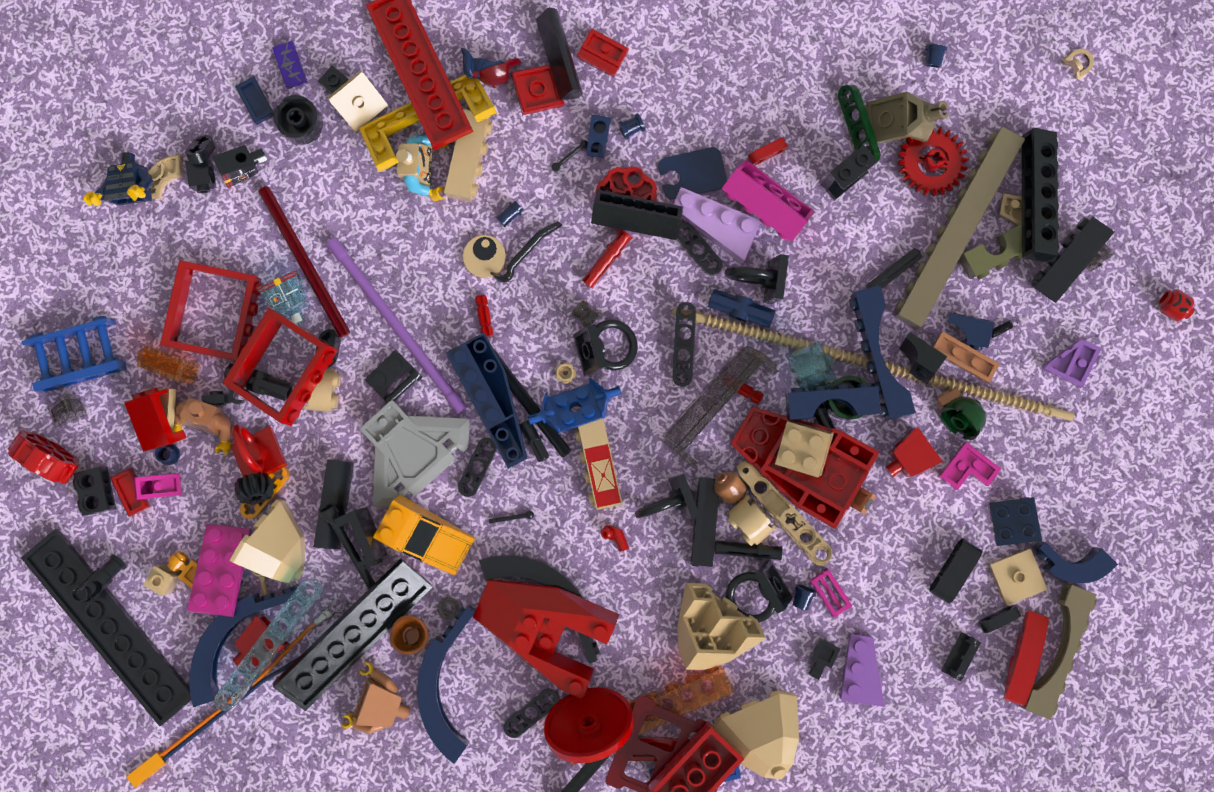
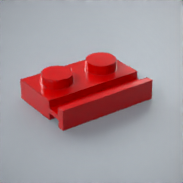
(602, 53)

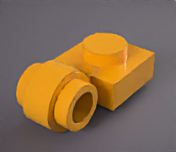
(178, 562)

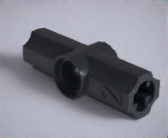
(265, 384)

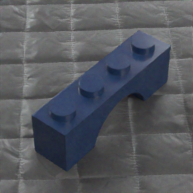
(860, 400)

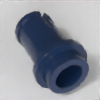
(509, 213)

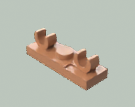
(966, 357)

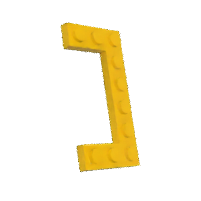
(377, 131)

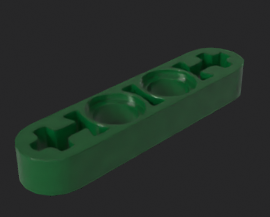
(863, 121)

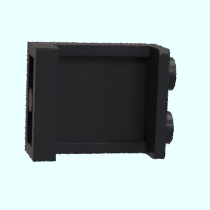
(849, 172)
(364, 531)

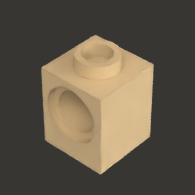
(161, 580)

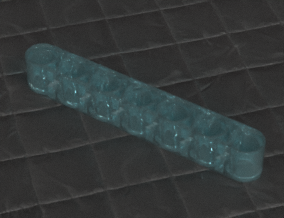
(260, 650)

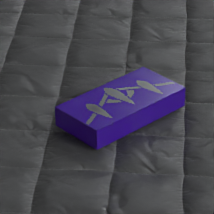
(289, 64)

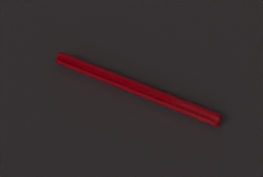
(304, 262)

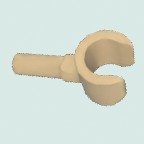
(262, 579)

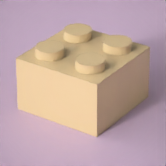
(804, 448)

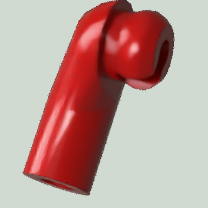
(615, 534)

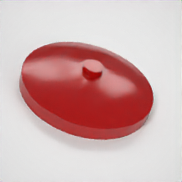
(589, 726)

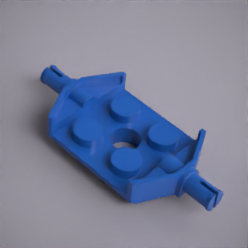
(590, 397)

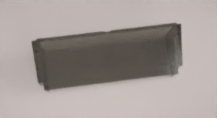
(716, 395)

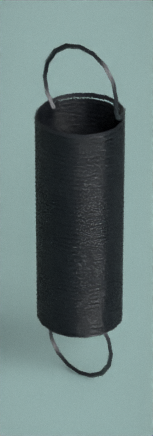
(1002, 328)

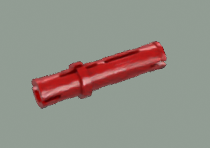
(610, 254)

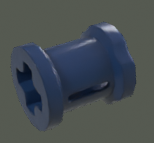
(635, 120)

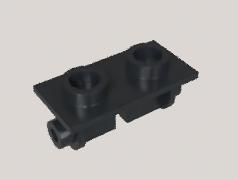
(961, 656)

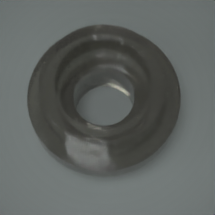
(441, 608)

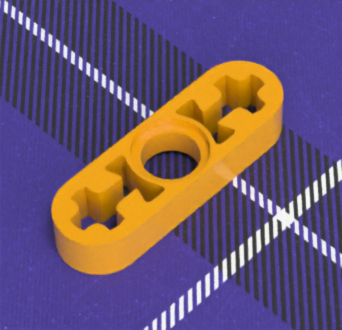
(259, 508)

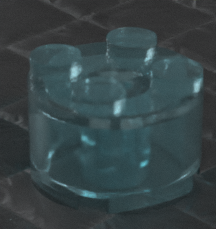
(812, 366)

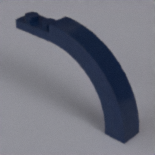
(204, 662)
(435, 720)

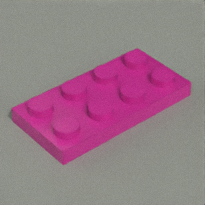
(217, 578)

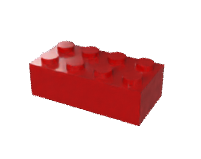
(700, 764)

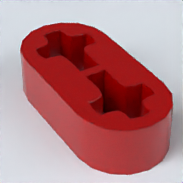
(768, 151)

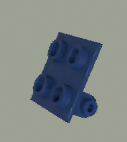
(1015, 521)

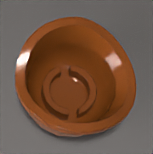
(409, 635)

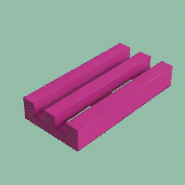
(840, 608)

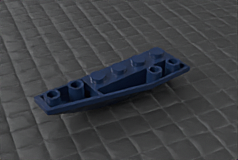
(490, 394)

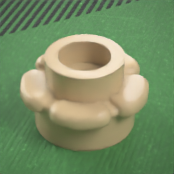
(566, 379)

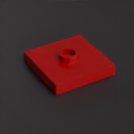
(536, 90)

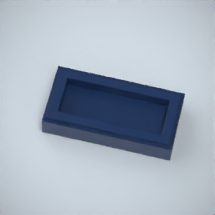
(255, 100)

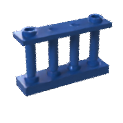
(89, 369)

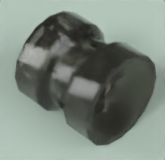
(589, 317)

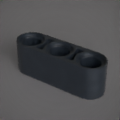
(955, 571)

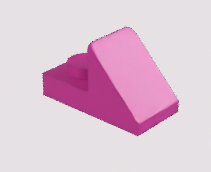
(157, 486)

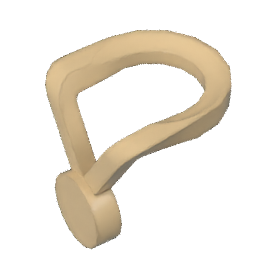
(1076, 65)

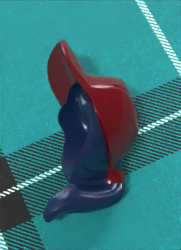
(488, 72)

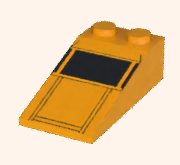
(423, 535)

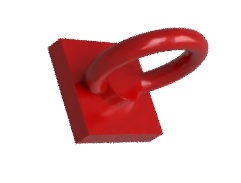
(257, 451)

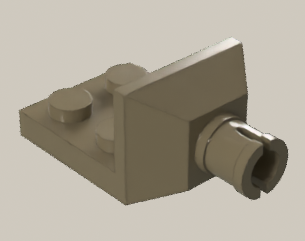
(904, 117)

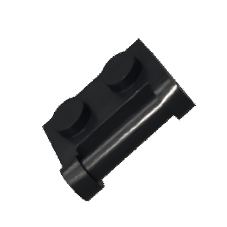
(389, 372)

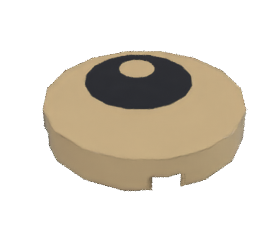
(483, 256)

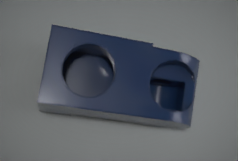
(598, 136)

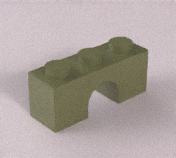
(979, 261)

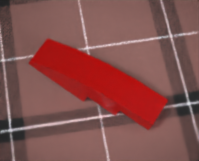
(1026, 659)

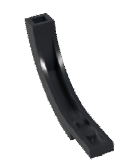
(532, 568)

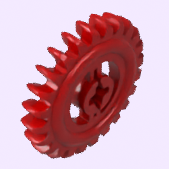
(952, 166)

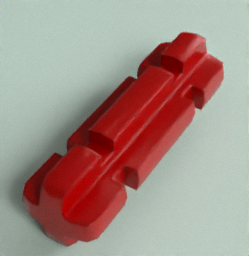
(484, 315)
(748, 392)

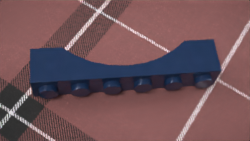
(893, 397)

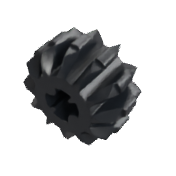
(254, 488)

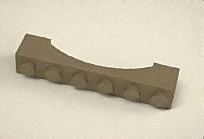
(1076, 608)

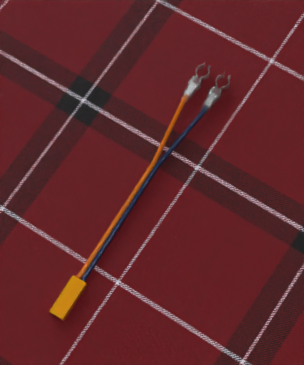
(157, 760)

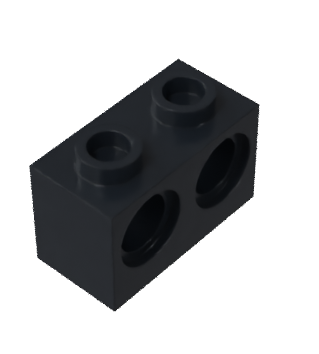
(100, 489)

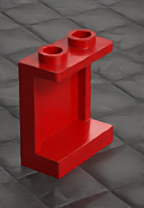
(150, 420)

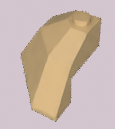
(275, 546)
(713, 629)
(764, 733)

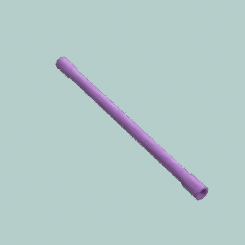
(450, 395)

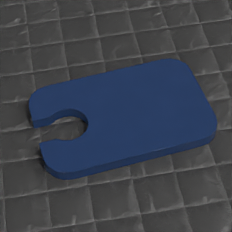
(698, 171)

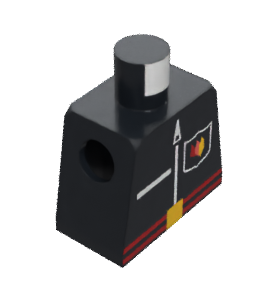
(238, 164)

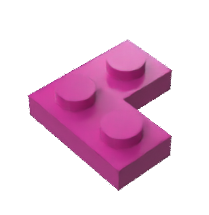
(966, 462)

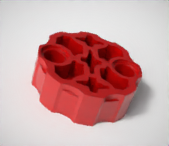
(620, 177)
(43, 457)

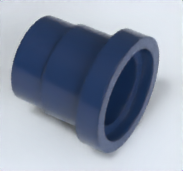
(935, 55)
(173, 457)
(803, 596)

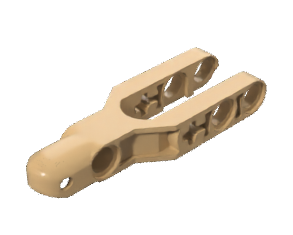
(780, 510)

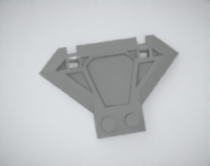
(411, 450)

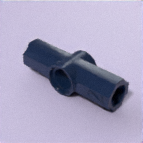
(741, 308)

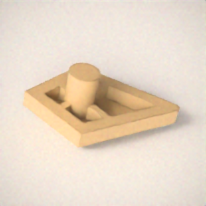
(1011, 208)

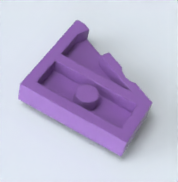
(1074, 362)

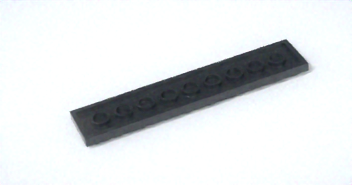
(108, 628)

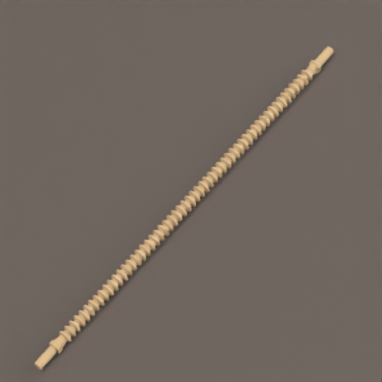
(1047, 410)

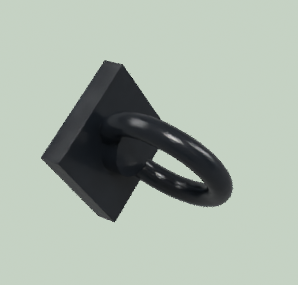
(770, 278)
(592, 350)
(679, 498)
(771, 587)

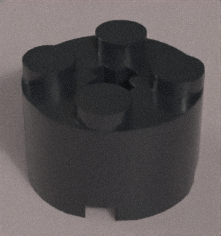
(290, 112)

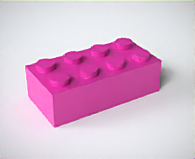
(767, 200)

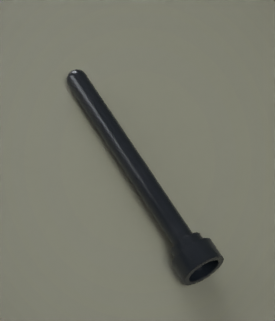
(328, 514)

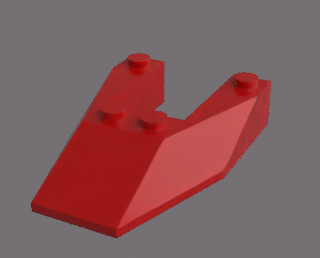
(532, 621)

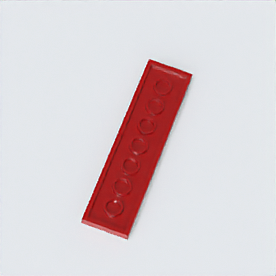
(420, 71)

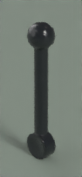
(556, 166)
(529, 515)

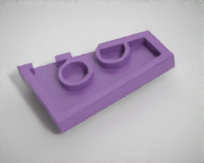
(861, 672)

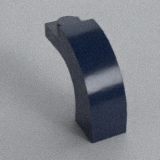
(1088, 569)

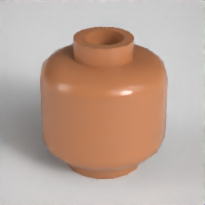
(730, 487)

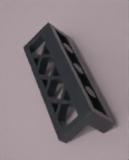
(705, 524)

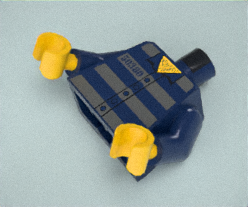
(123, 184)

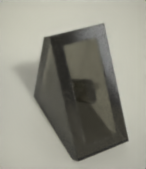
(67, 409)

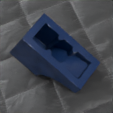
(976, 330)

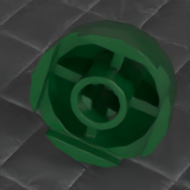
(964, 416)

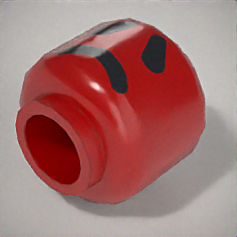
(1176, 305)

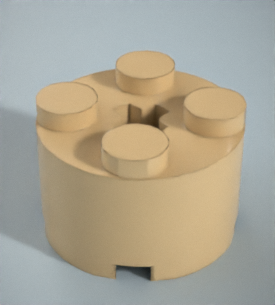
(323, 396)
(751, 520)

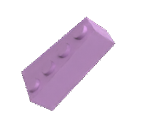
(719, 223)

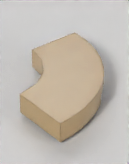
(164, 172)

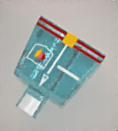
(287, 296)

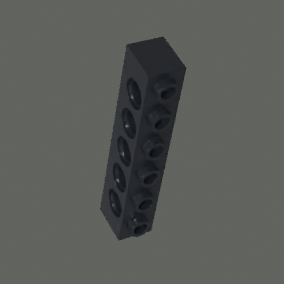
(1040, 195)

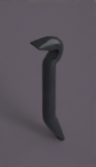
(527, 248)

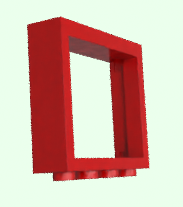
(178, 303)
(255, 350)

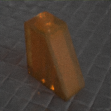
(167, 364)

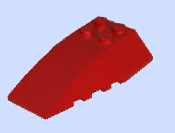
(823, 496)

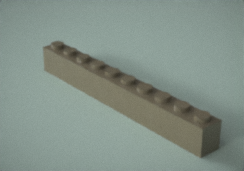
(959, 228)

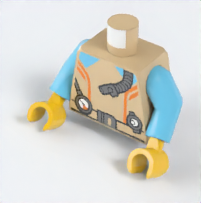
(416, 166)

